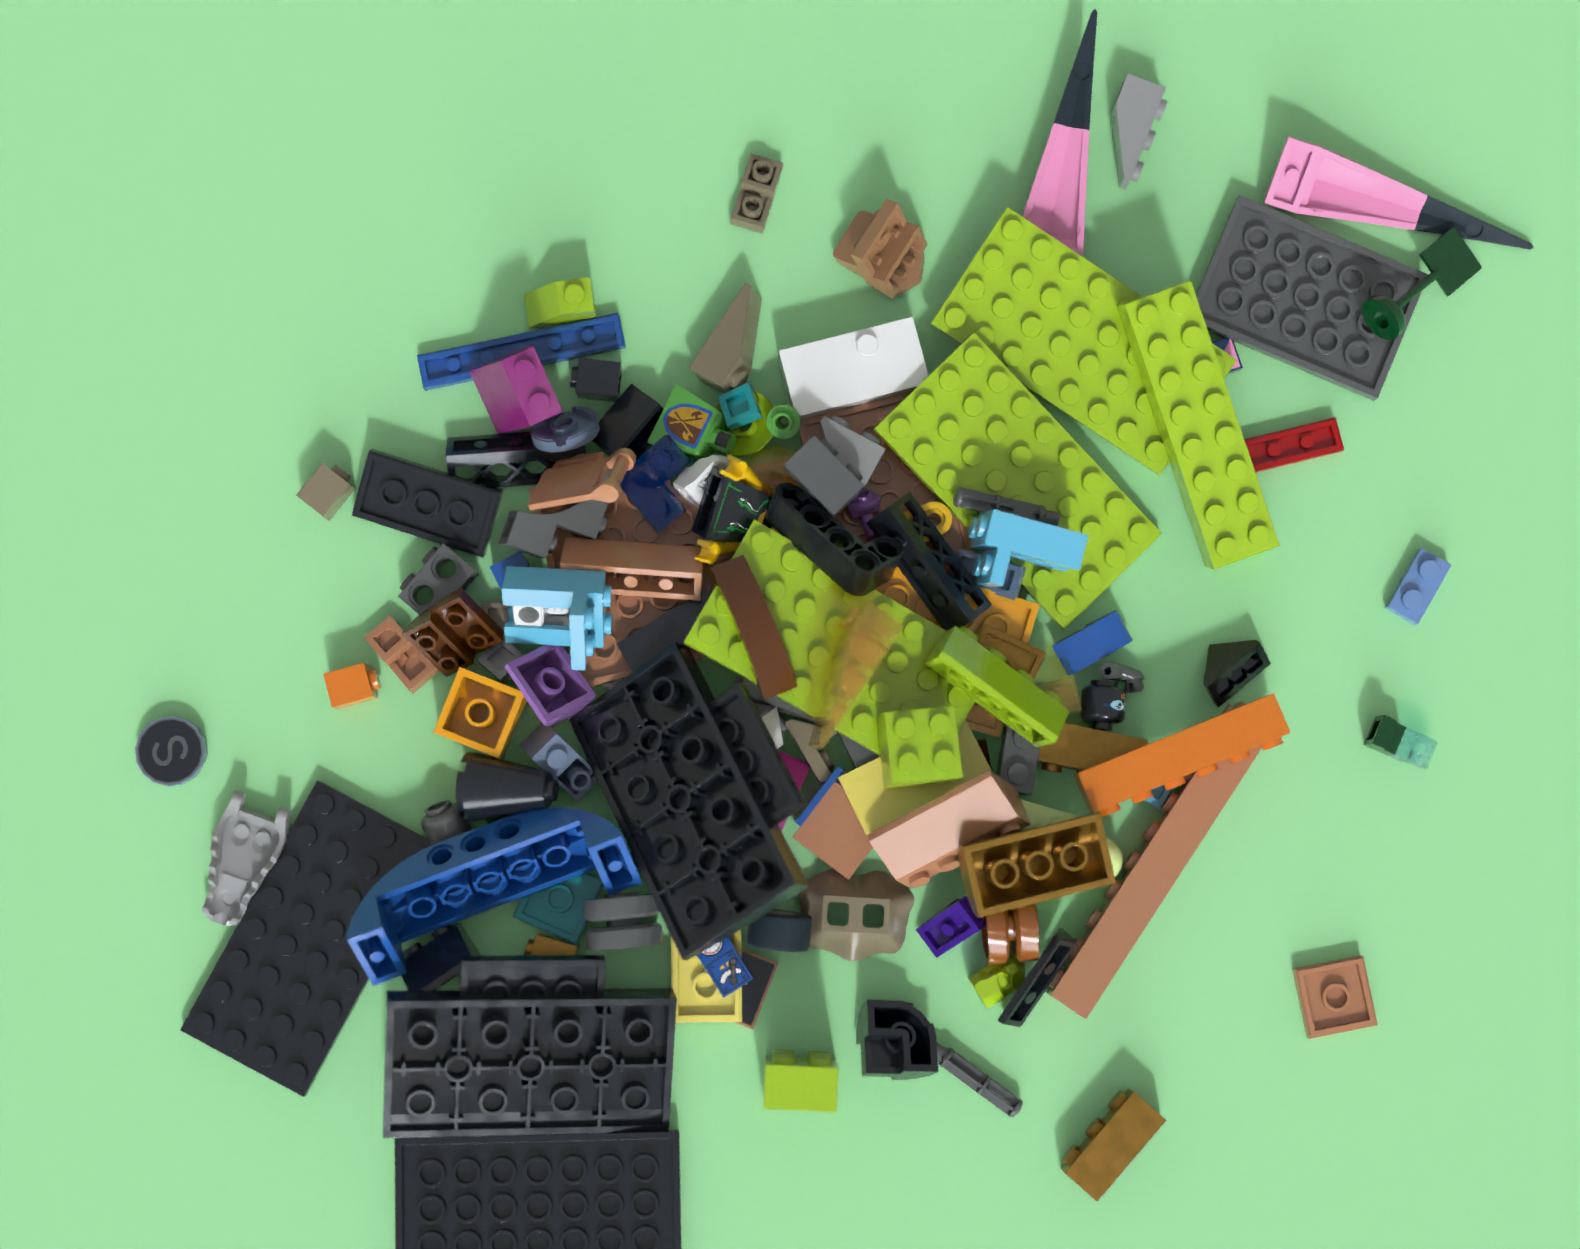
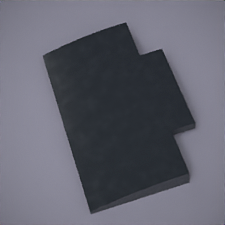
(695, 797)
(528, 1052)

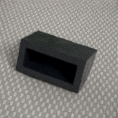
(628, 422)

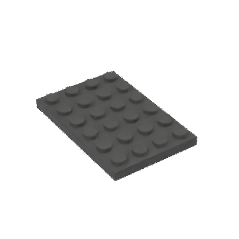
(1302, 296)

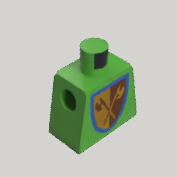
(693, 426)

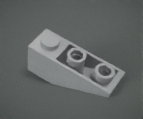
(1131, 124)

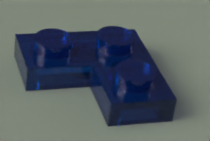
(647, 485)

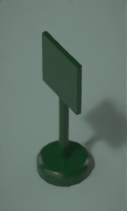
(1449, 264)

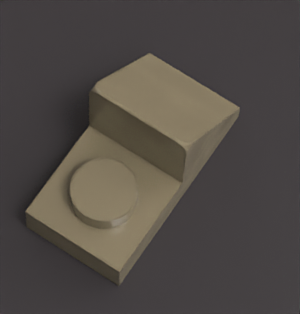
(818, 761)

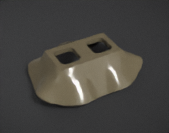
(854, 939)

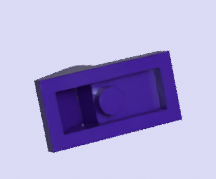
(950, 926)

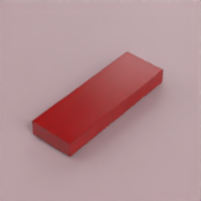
(1295, 445)

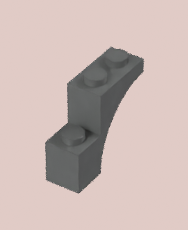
(536, 532)

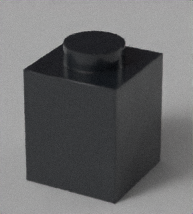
(597, 379)

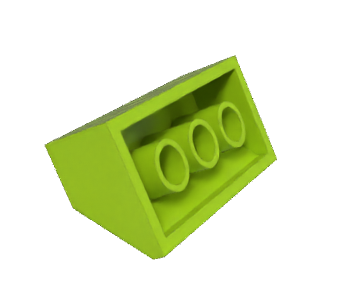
(998, 687)

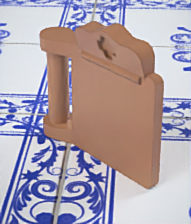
(581, 479)

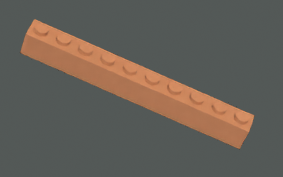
(1145, 883)

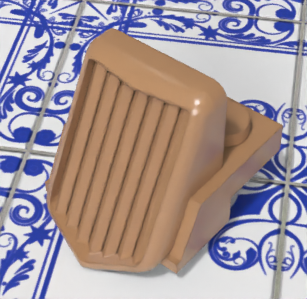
(884, 250)

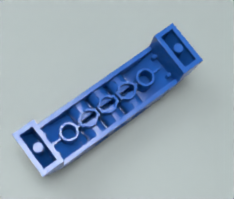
(481, 873)

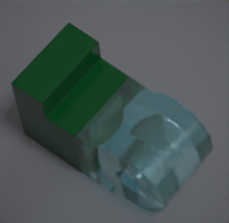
(1400, 742)

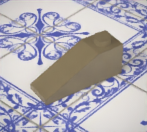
(730, 348)

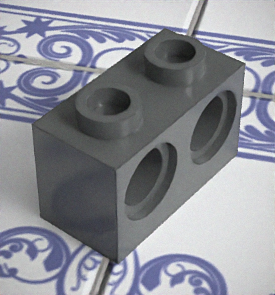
(430, 577)

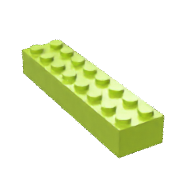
(1198, 425)

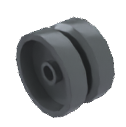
(623, 922)

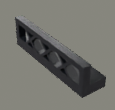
(501, 449)
(925, 566)

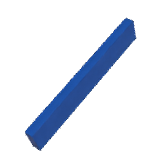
(551, 344)

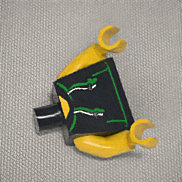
(728, 509)

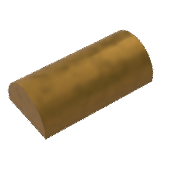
(1036, 865)

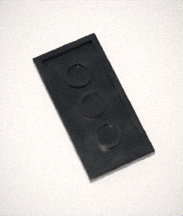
(427, 502)

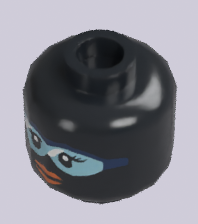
(1103, 704)

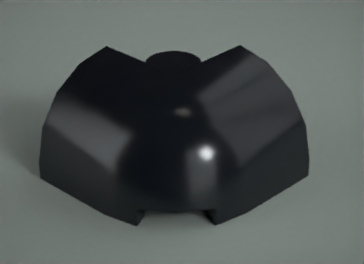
(896, 1041)

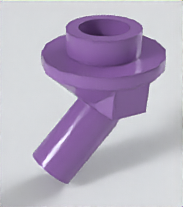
(863, 507)

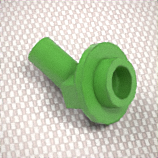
(783, 421)

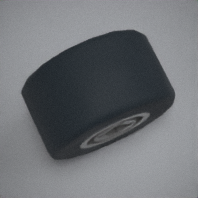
(781, 931)

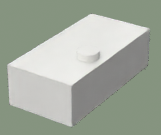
(853, 368)

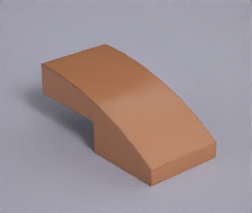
(400, 654)

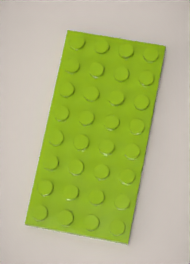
(1059, 333)
(989, 434)
(807, 616)

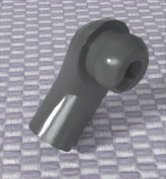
(1120, 672)

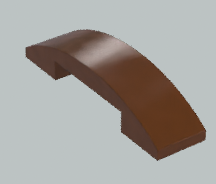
(755, 626)

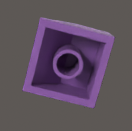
(550, 684)

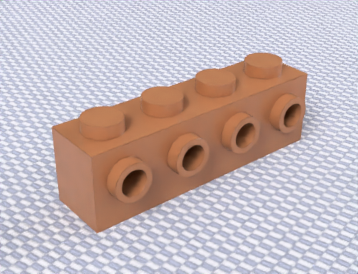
(639, 567)

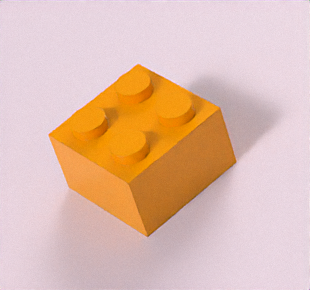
(481, 713)

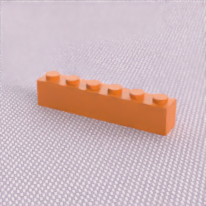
(1181, 754)

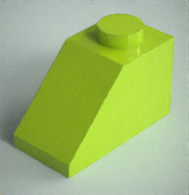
(560, 303)

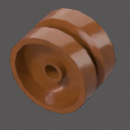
(1013, 925)

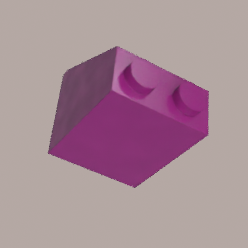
(516, 390)

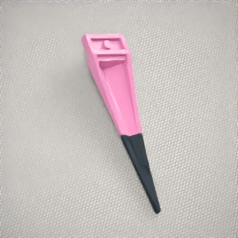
(1329, 185)
(1059, 187)

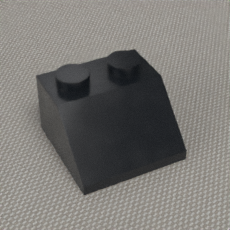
(438, 960)

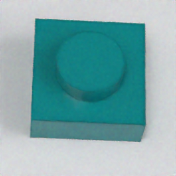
(739, 406)

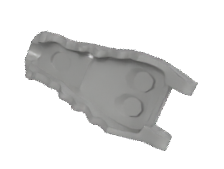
(242, 855)

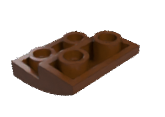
(453, 632)

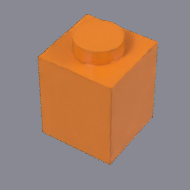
(352, 685)

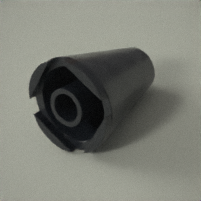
(501, 788)

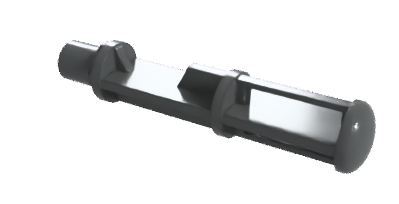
(983, 502)
(978, 1081)

